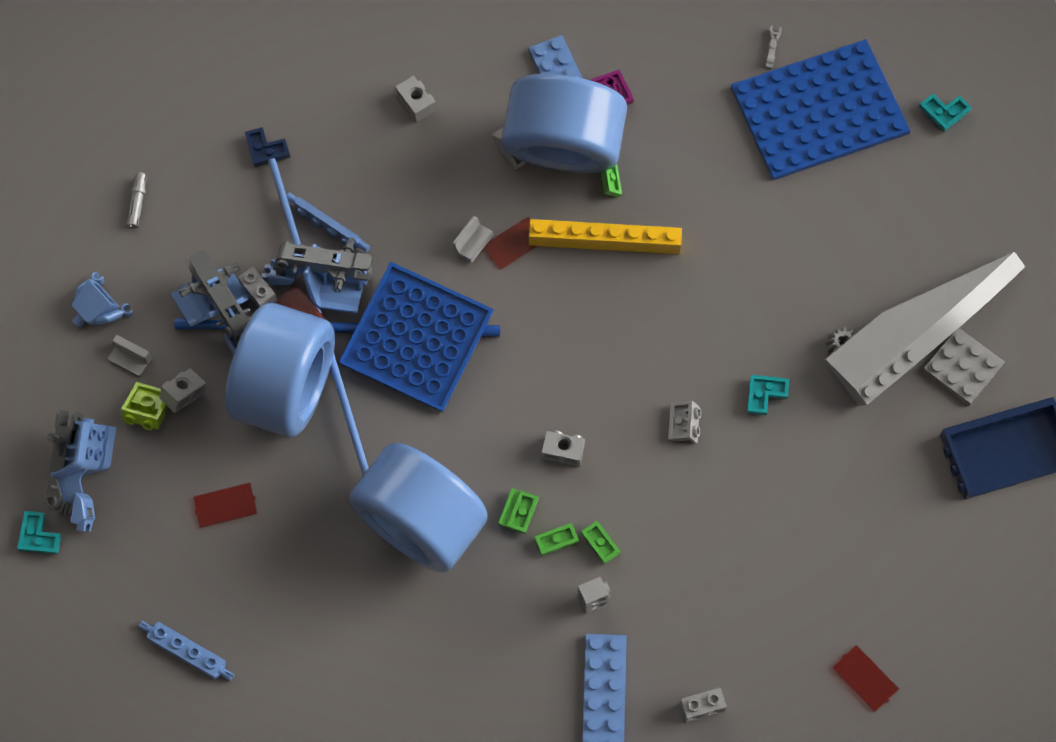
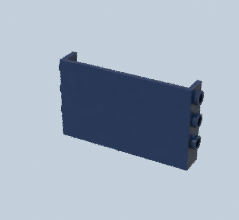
(1002, 448)

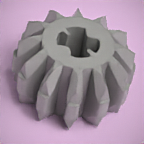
(837, 338)

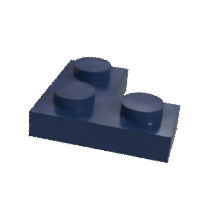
(263, 151)

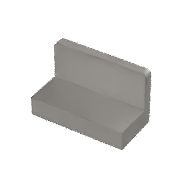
(472, 240)
(129, 356)

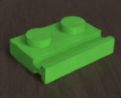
(518, 511)

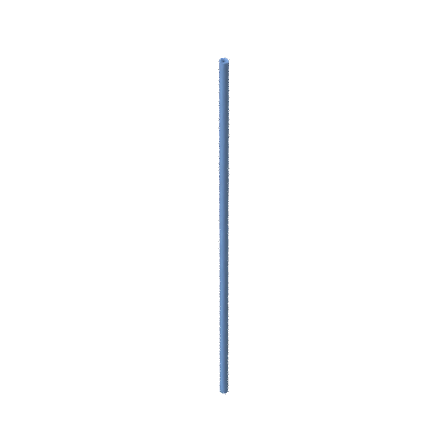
(334, 367)

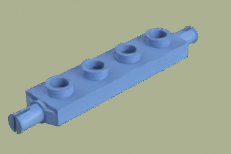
(320, 219)
(186, 650)

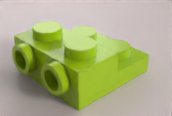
(144, 407)

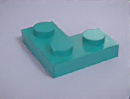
(945, 115)
(763, 388)
(34, 539)

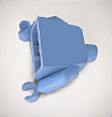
(95, 304)

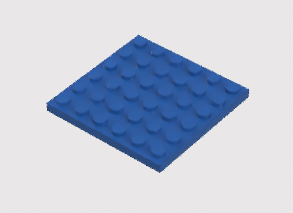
(416, 336)

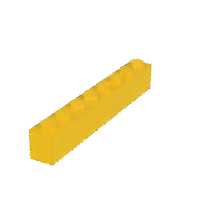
(605, 236)

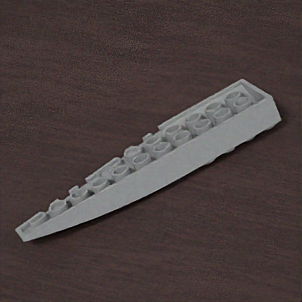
(914, 328)

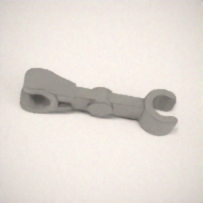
(774, 36)

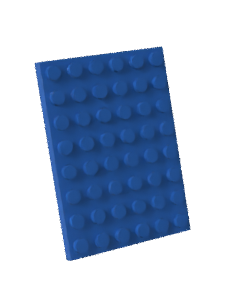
(819, 109)

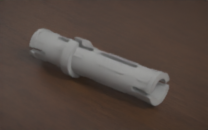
(137, 192)

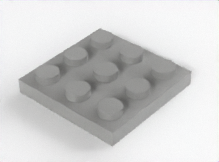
(963, 366)

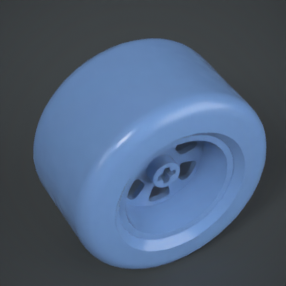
(564, 123)
(279, 369)
(418, 507)

